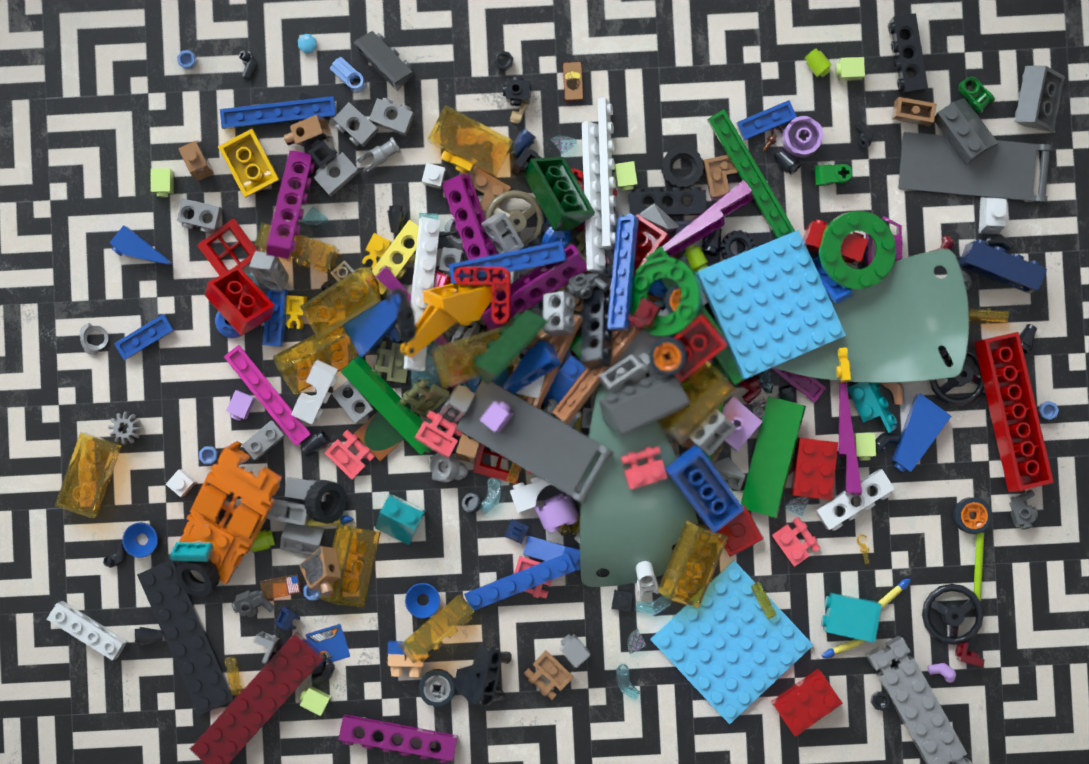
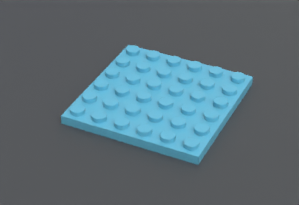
(770, 304)
(730, 644)

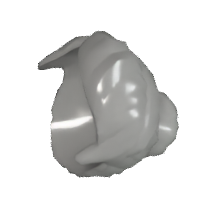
(440, 473)

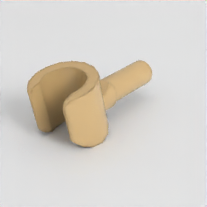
(516, 117)

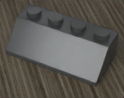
(643, 403)

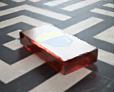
(573, 81)

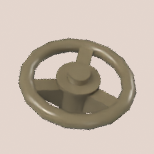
(515, 216)

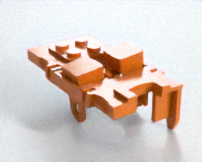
(234, 539)

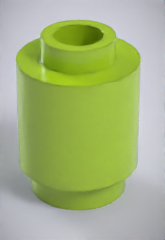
(818, 63)
(696, 258)
(263, 541)

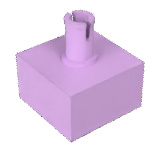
(743, 420)

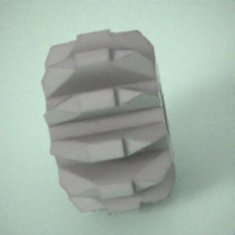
(131, 430)

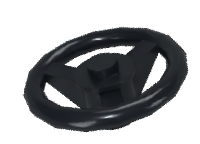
(966, 376)
(953, 614)

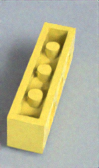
(397, 247)

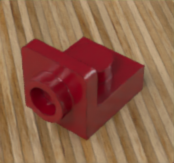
(645, 314)
(970, 658)

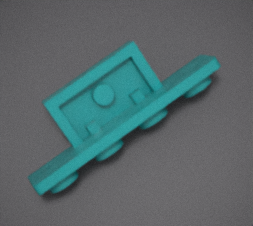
(871, 403)

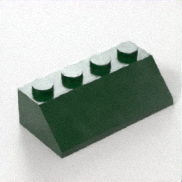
(558, 192)
(508, 345)

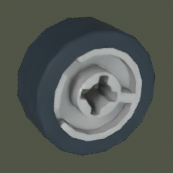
(433, 697)

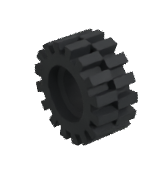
(735, 236)

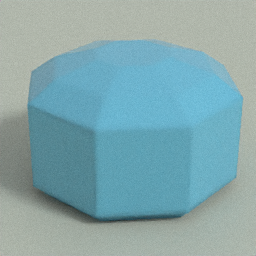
(307, 43)

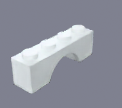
(526, 495)

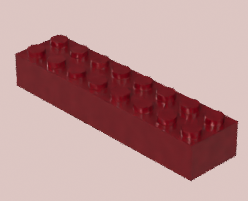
(258, 701)

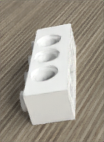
(826, 510)
(87, 630)

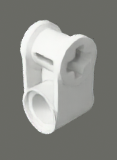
(646, 578)

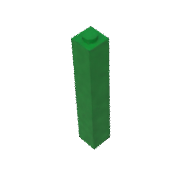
(385, 401)

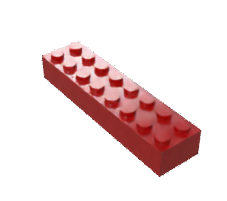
(1013, 412)

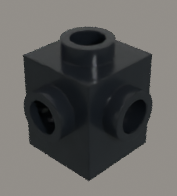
(517, 91)

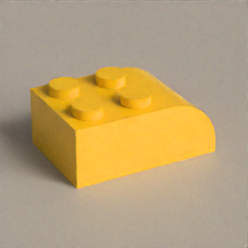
(248, 163)

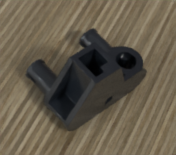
(474, 679)

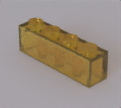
(439, 626)

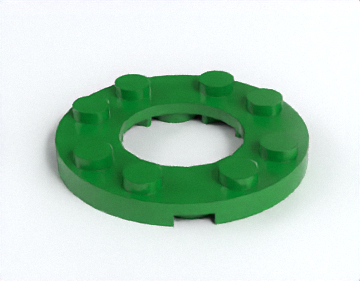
(831, 245)
(690, 287)

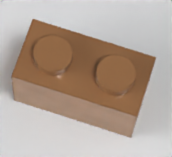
(914, 111)

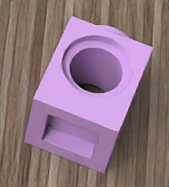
(240, 405)
(497, 416)

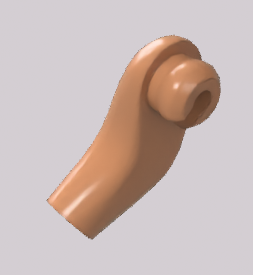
(897, 390)

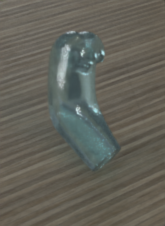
(493, 495)
(654, 607)
(624, 682)

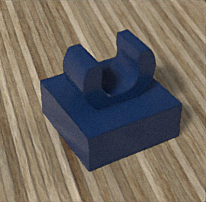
(516, 531)
(285, 619)

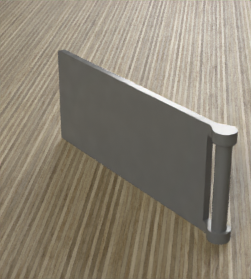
(1002, 172)
(535, 441)

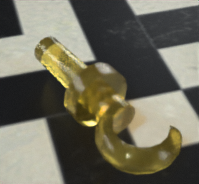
(864, 549)

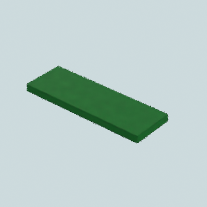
(772, 456)

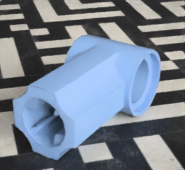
(348, 74)

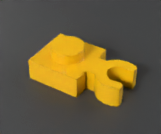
(461, 165)
(377, 248)
(293, 309)
(843, 367)

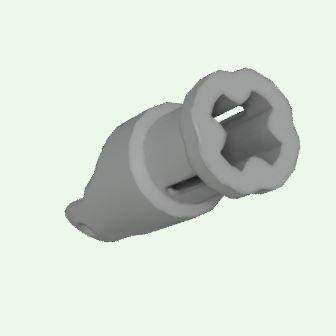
(380, 154)

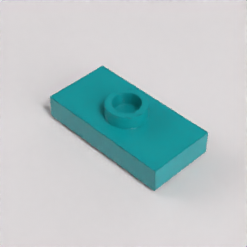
(191, 551)

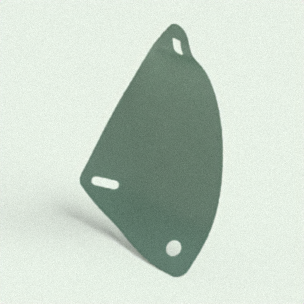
(898, 326)
(624, 524)

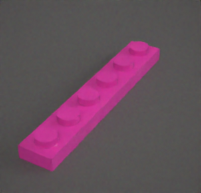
(267, 395)

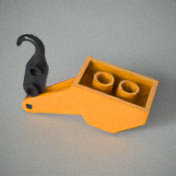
(445, 307)

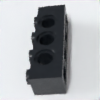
(909, 25)
(697, 197)
(596, 338)

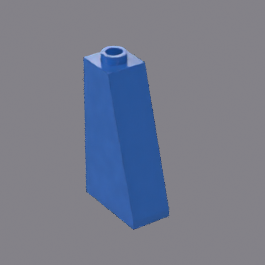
(373, 325)
(920, 430)

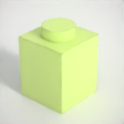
(850, 68)
(625, 176)
(162, 182)
(865, 445)
(314, 700)

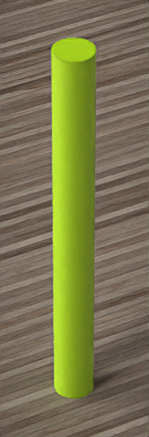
(978, 564)

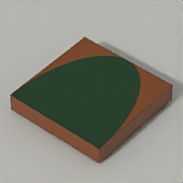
(379, 436)

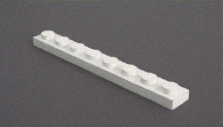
(607, 164)
(592, 189)
(423, 279)

